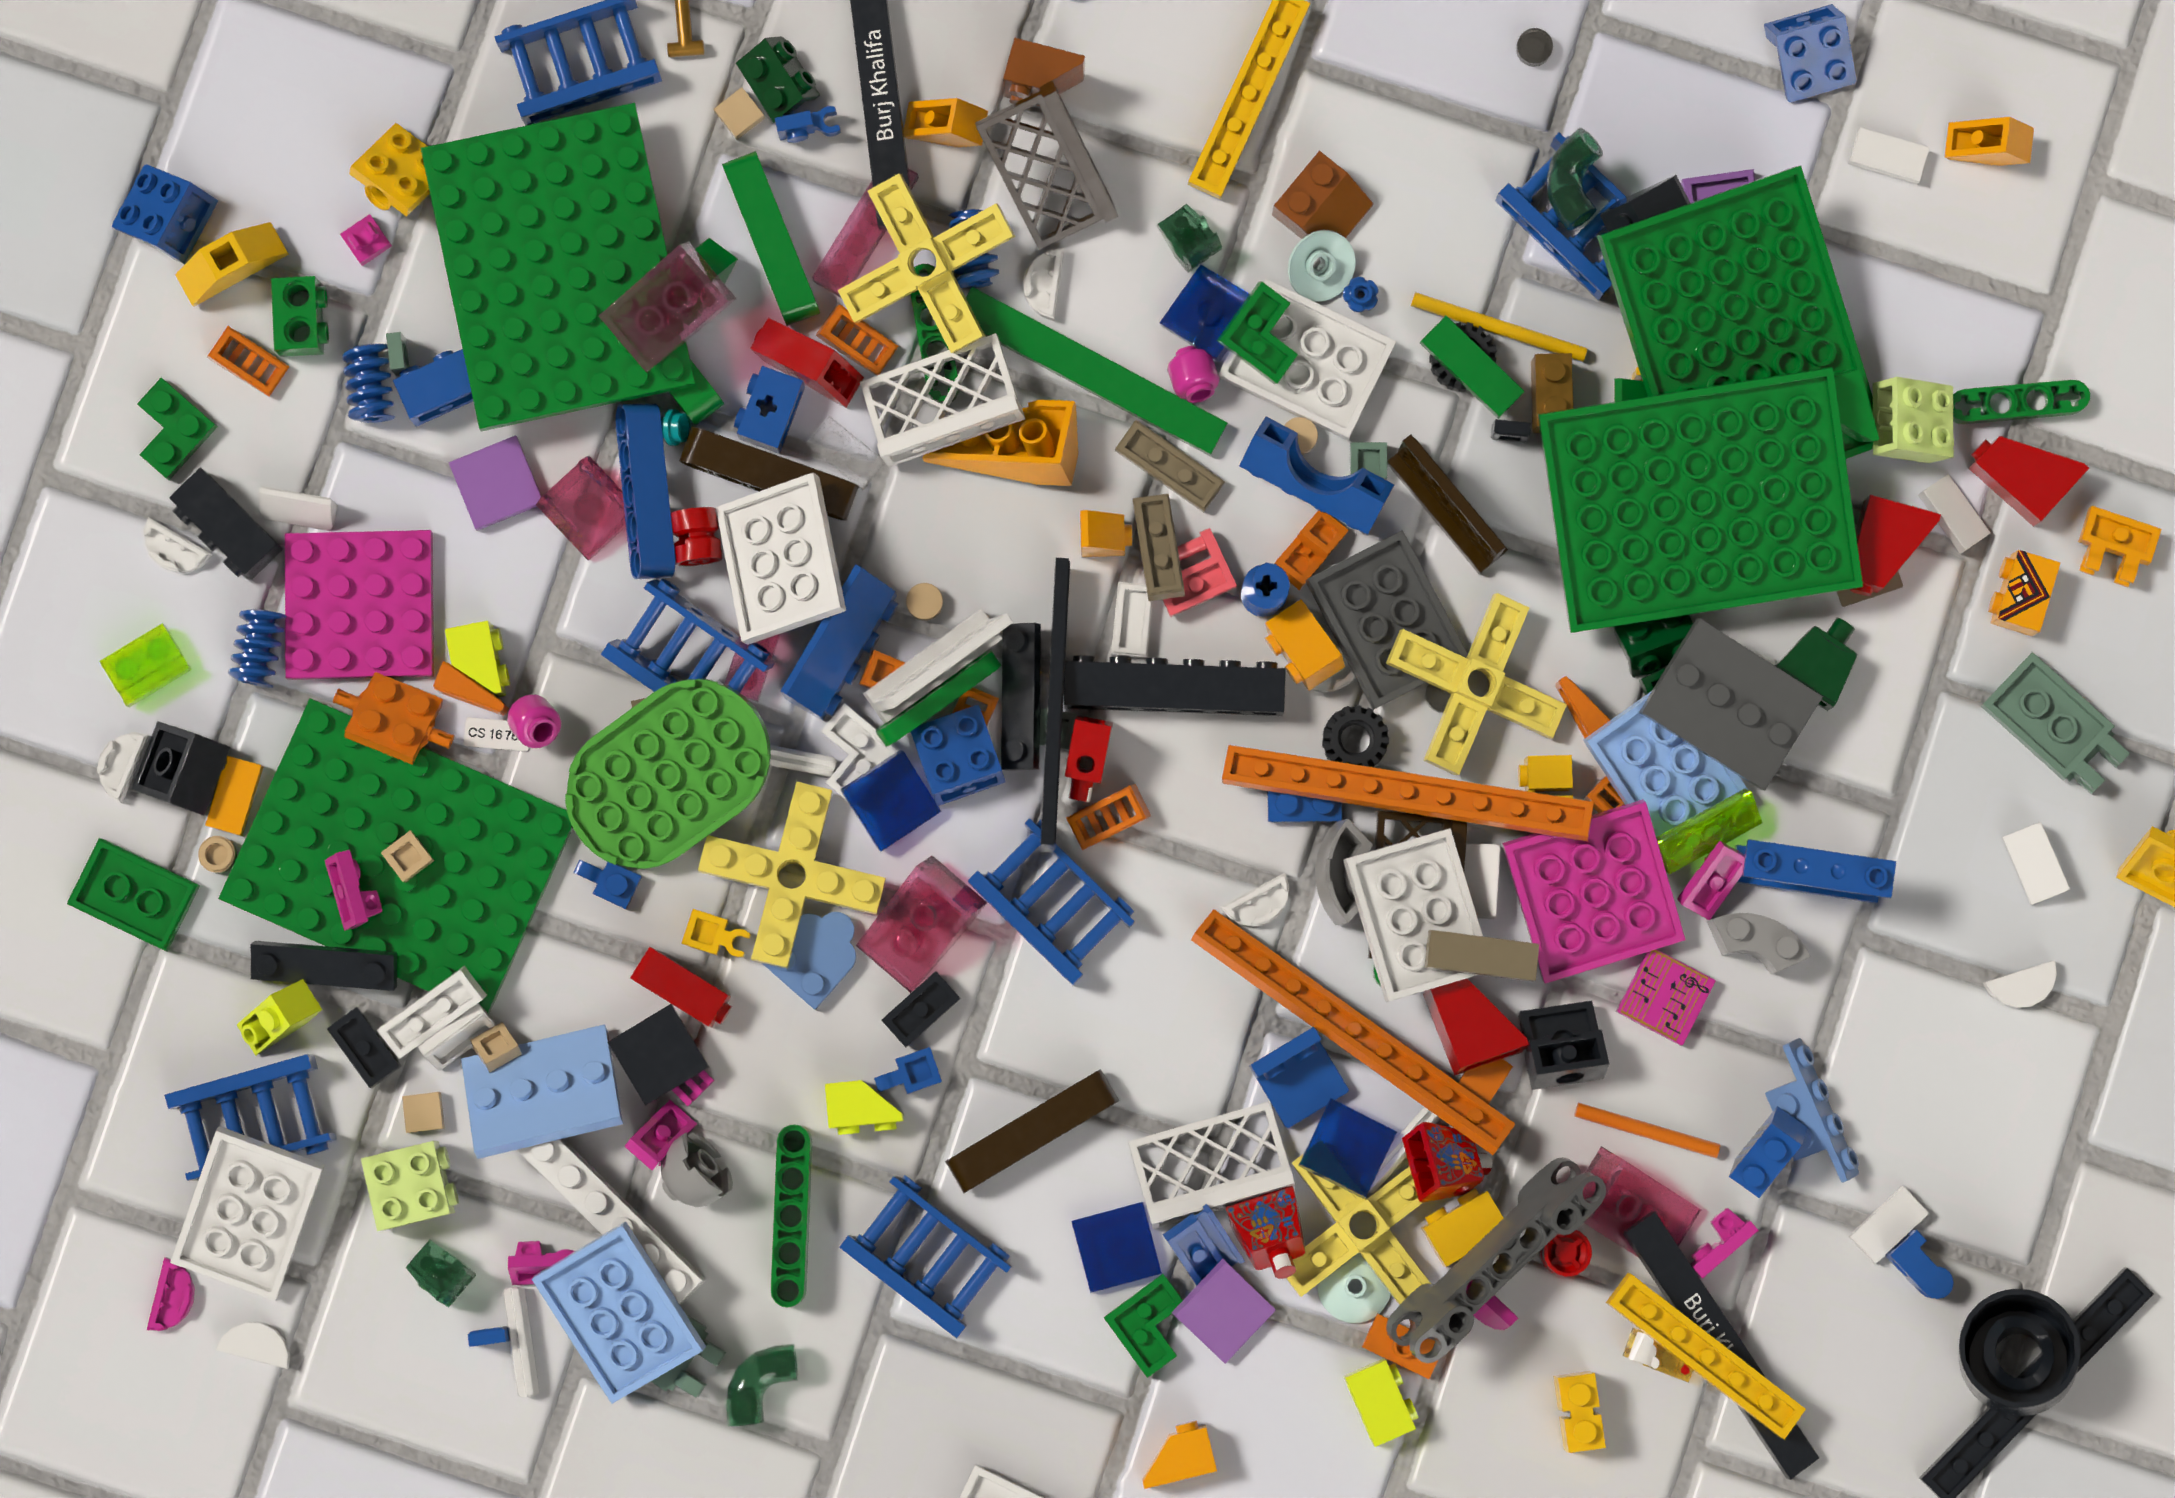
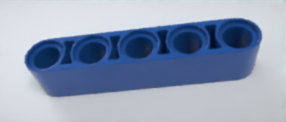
(645, 491)

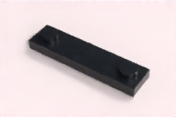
(1021, 697)
(324, 965)

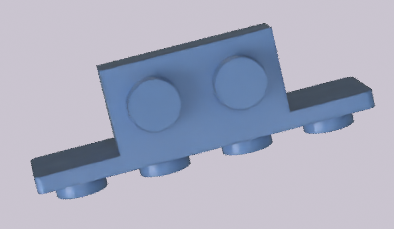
(1809, 1104)

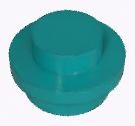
(675, 427)

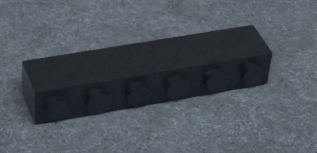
(1174, 687)

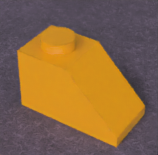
(944, 122)
(1990, 141)
(1104, 534)
(1181, 1456)

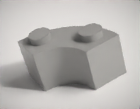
(1332, 880)
(1760, 938)

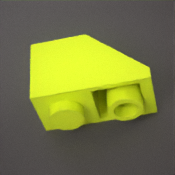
(475, 653)
(279, 1016)
(858, 1104)

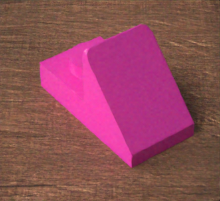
(658, 1133)

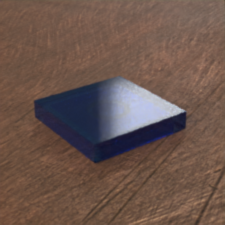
(1204, 311)
(890, 800)
(1347, 1148)
(1116, 1247)

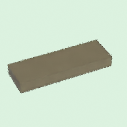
(1169, 466)
(1158, 547)
(1481, 955)

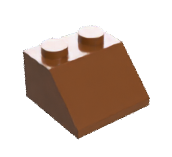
(1037, 64)
(1322, 200)

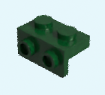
(777, 77)
(1652, 642)

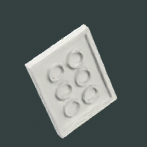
(1333, 366)
(780, 559)
(1403, 896)
(247, 1213)

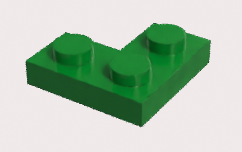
(1250, 335)
(182, 431)
(1136, 1324)

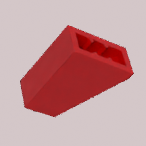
(807, 360)
(2026, 476)
(1887, 538)
(682, 988)
(1471, 1026)

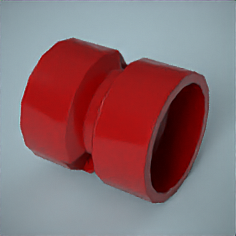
(696, 536)
(1567, 1254)

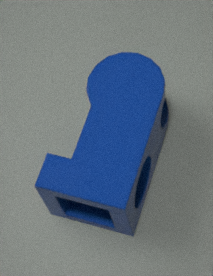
(1918, 1268)

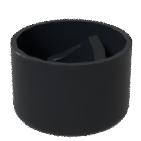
(2026, 1314)

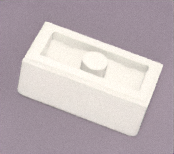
(297, 508)
(1957, 515)
(2036, 863)
(1482, 877)

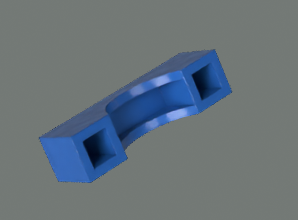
(1350, 498)

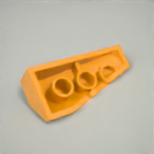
(1028, 451)

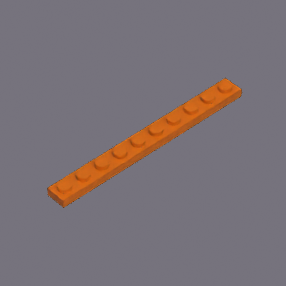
(1408, 792)
(1353, 1032)

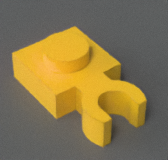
(709, 933)

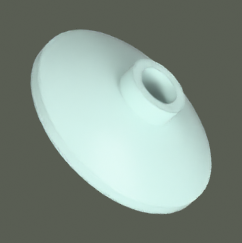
(1333, 271)
(1349, 1306)

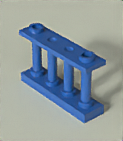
(571, 93)
(1544, 225)
(656, 673)
(1816, 871)
(1043, 935)
(261, 1083)
(893, 1268)

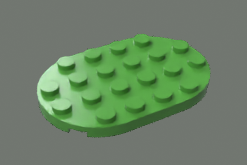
(668, 773)

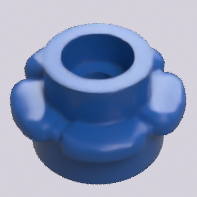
(1351, 296)

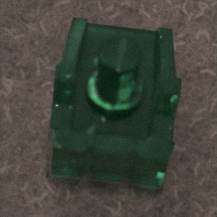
(1189, 237)
(440, 1273)

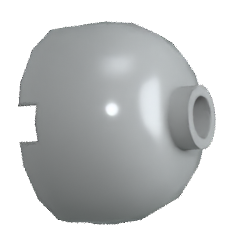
(692, 1172)

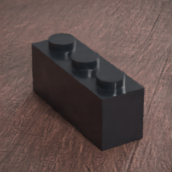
(224, 524)

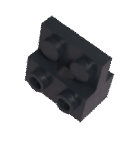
(1563, 1045)

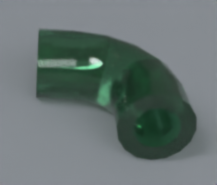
(1566, 179)
(752, 1380)

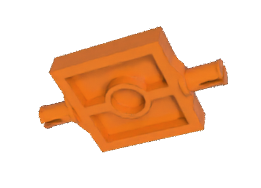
(393, 718)

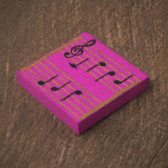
(1665, 996)

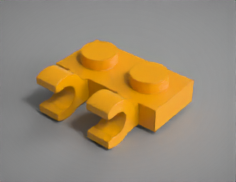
(2118, 536)

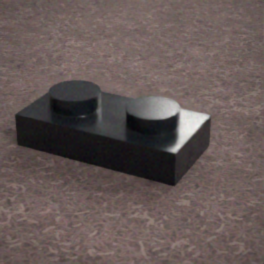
(920, 1009)
(364, 1047)

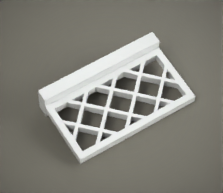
(952, 428)
(935, 664)
(1218, 1196)

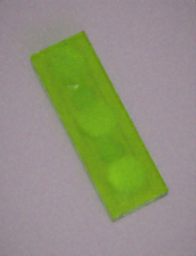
(1703, 831)

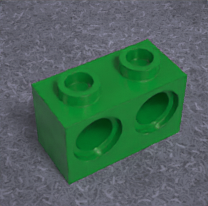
(289, 318)

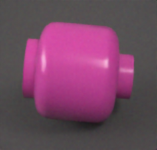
(1193, 374)
(534, 721)

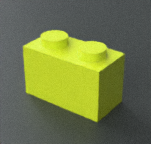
(1380, 1401)

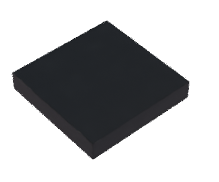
(658, 1054)

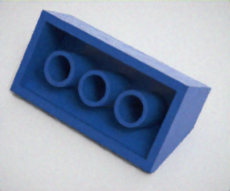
(839, 644)

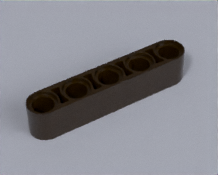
(760, 469)
(1032, 1131)

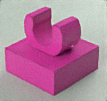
(366, 240)

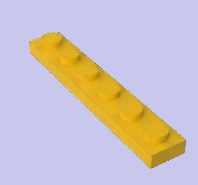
(1248, 96)
(1705, 1355)

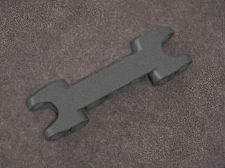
(1447, 1307)

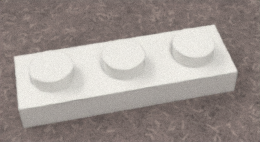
(431, 1012)

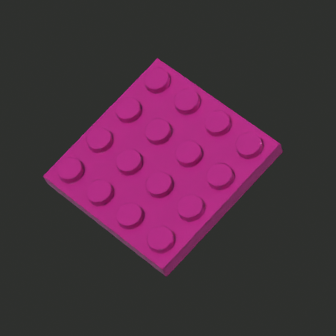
(359, 604)
(1595, 896)

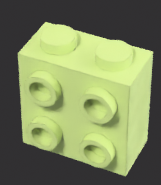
(1913, 420)
(409, 1185)

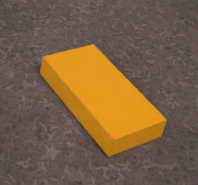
(234, 796)

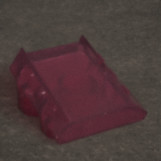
(585, 507)

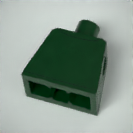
(1822, 661)

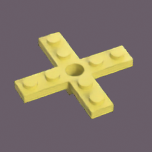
(951, 249)
(1451, 673)
(798, 846)
(1339, 1245)

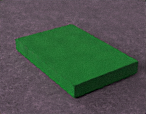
(133, 894)

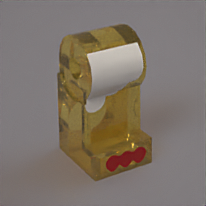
(1652, 1355)

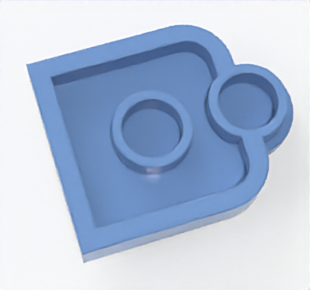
(819, 957)

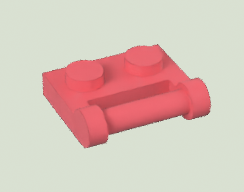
(1204, 579)

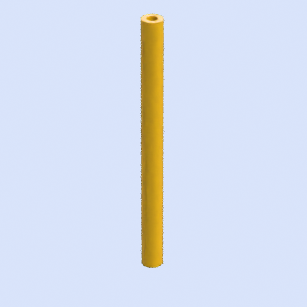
(1498, 326)

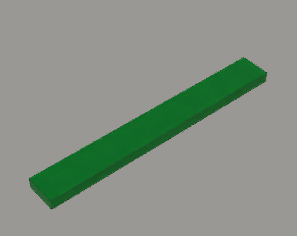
(1097, 373)

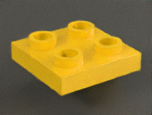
(393, 171)

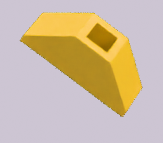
(230, 261)

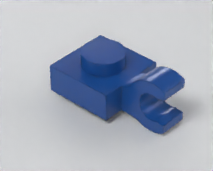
(799, 125)
(613, 883)
(914, 1071)

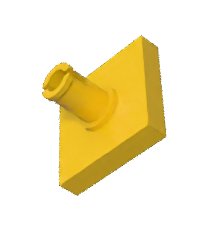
(2152, 865)

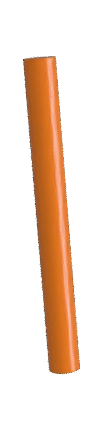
(1647, 1130)

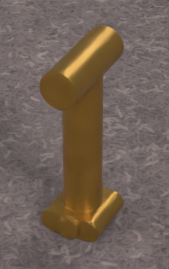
(685, 45)

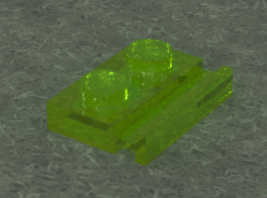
(145, 665)

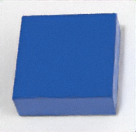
(488, 1336)

